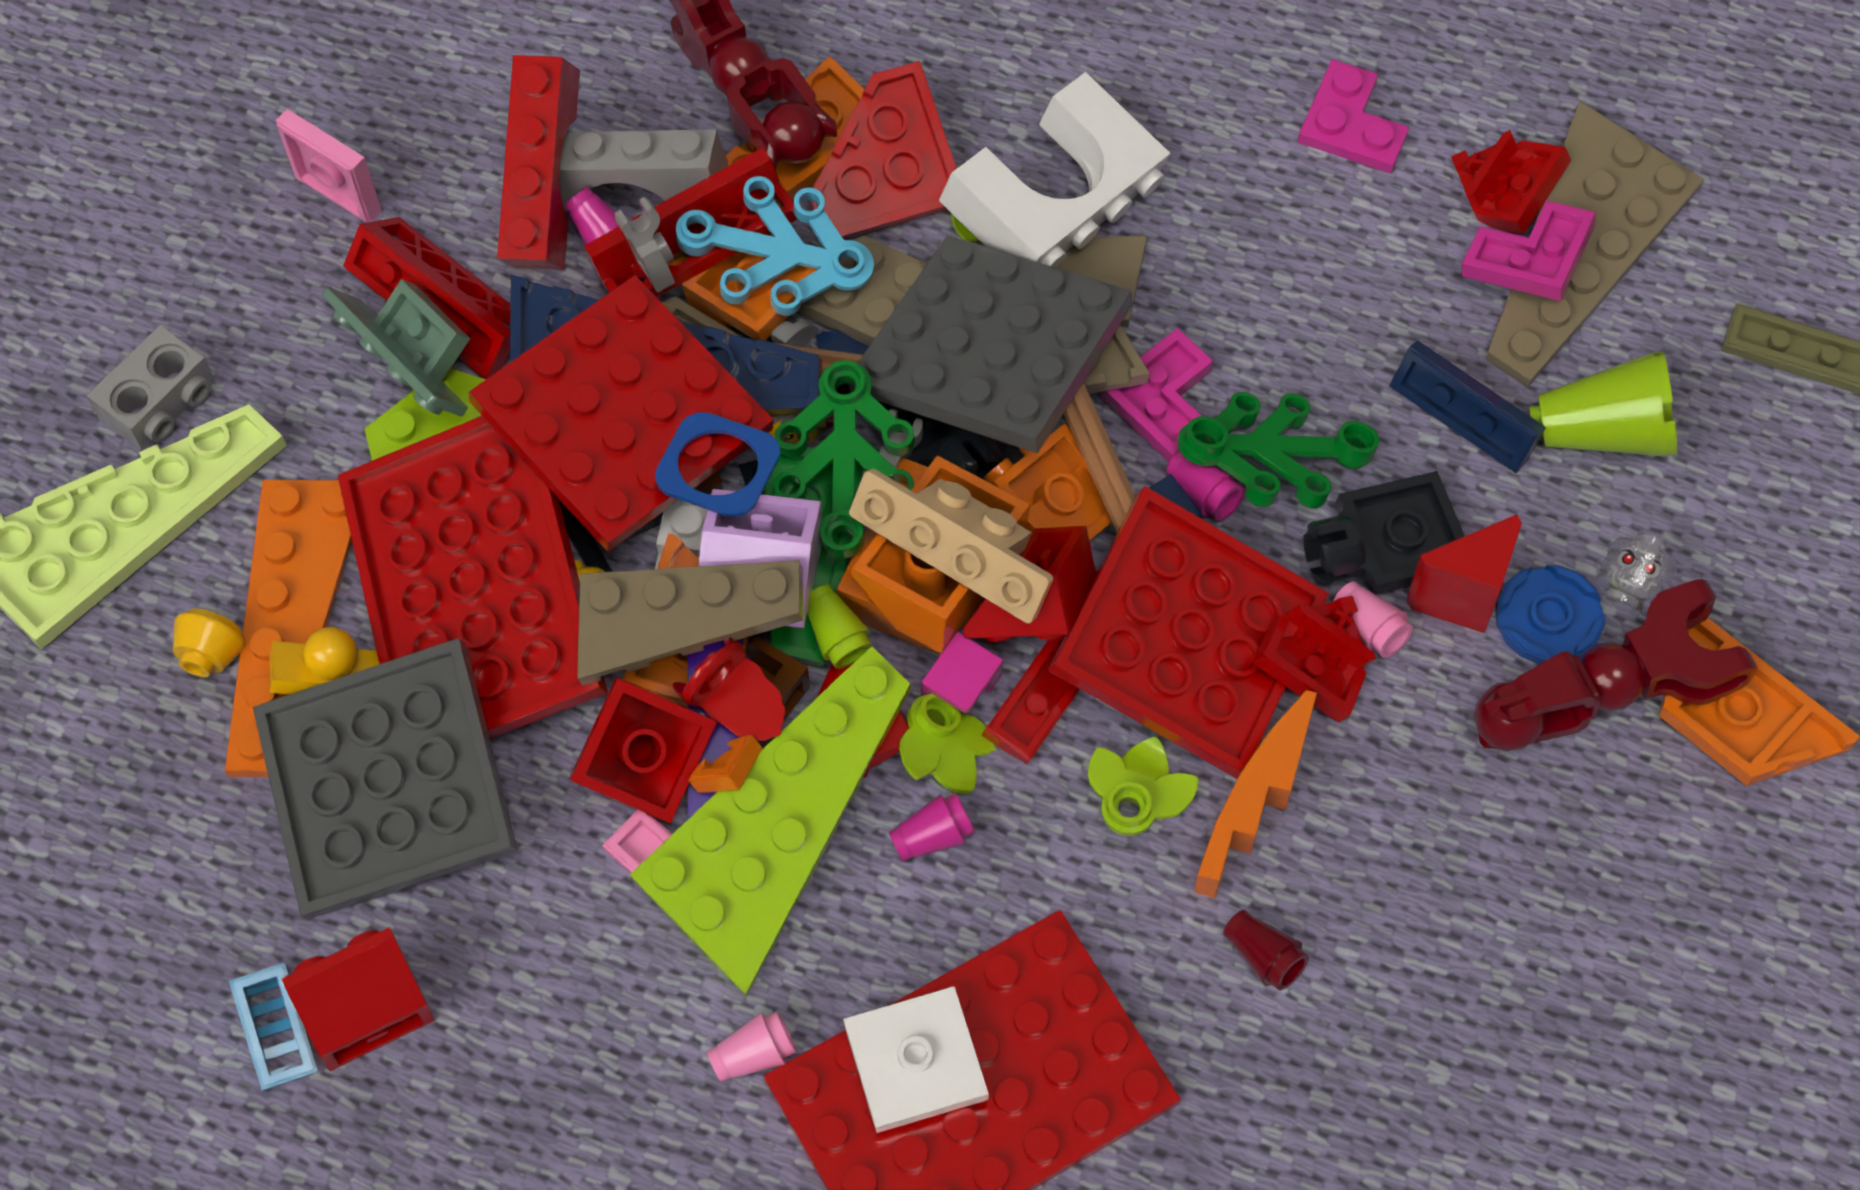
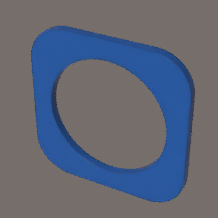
(734, 504)

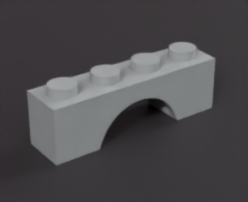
(652, 159)

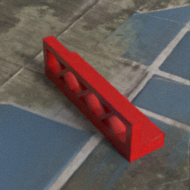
(717, 195)
(384, 261)

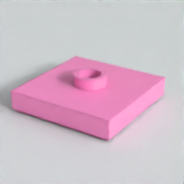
(328, 166)

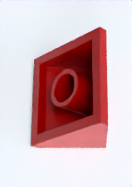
(1465, 576)
(643, 749)

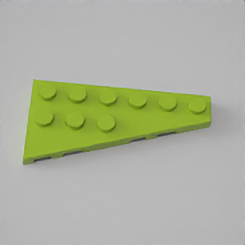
(752, 850)

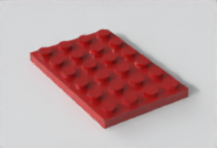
(476, 550)
(1057, 1068)

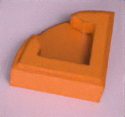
(729, 769)

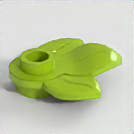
(943, 744)
(1141, 779)

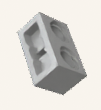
(144, 383)

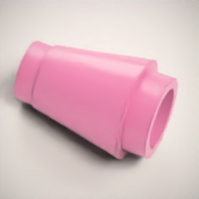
(1379, 623)
(753, 1047)

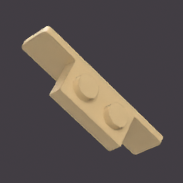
(956, 537)

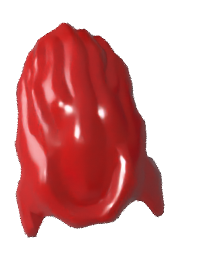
(735, 693)

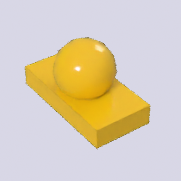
(323, 658)

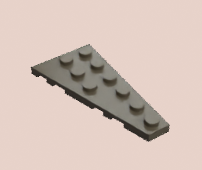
(1634, 201)

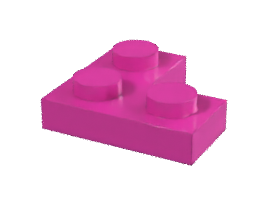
(1343, 128)
(1537, 263)
(1157, 407)

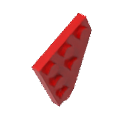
(888, 157)

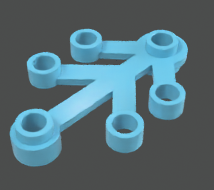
(782, 250)

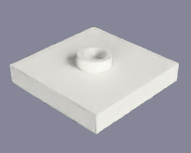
(915, 1059)

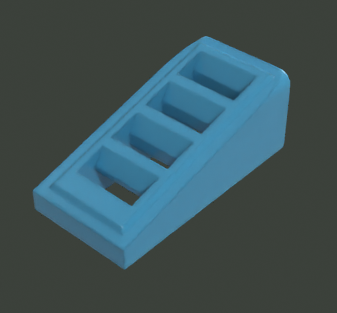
(256, 983)

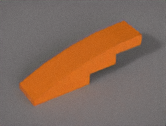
(1263, 781)

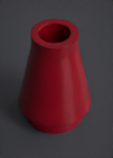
(1268, 951)

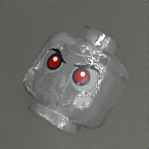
(1635, 572)

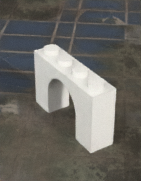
(1106, 143)

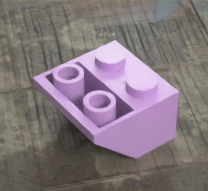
(769, 533)

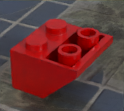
(1069, 559)
(357, 998)

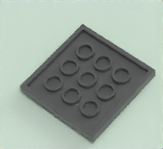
(993, 342)
(384, 779)

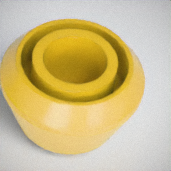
(205, 641)

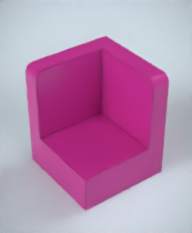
(963, 673)

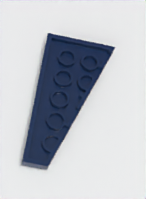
(773, 374)

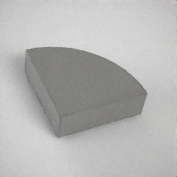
(794, 334)

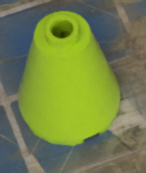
(1613, 410)

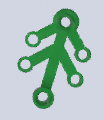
(1209, 443)
(842, 449)

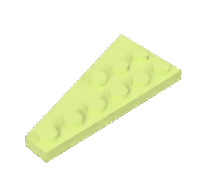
(108, 524)

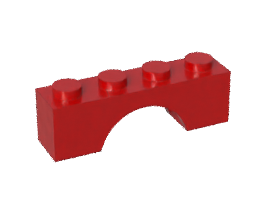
(539, 115)

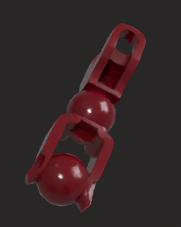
(743, 71)
(1652, 661)

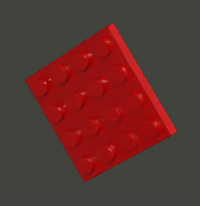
(604, 403)
(1177, 631)

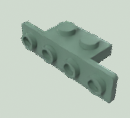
(412, 338)

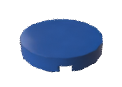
(1544, 629)

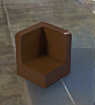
(782, 670)

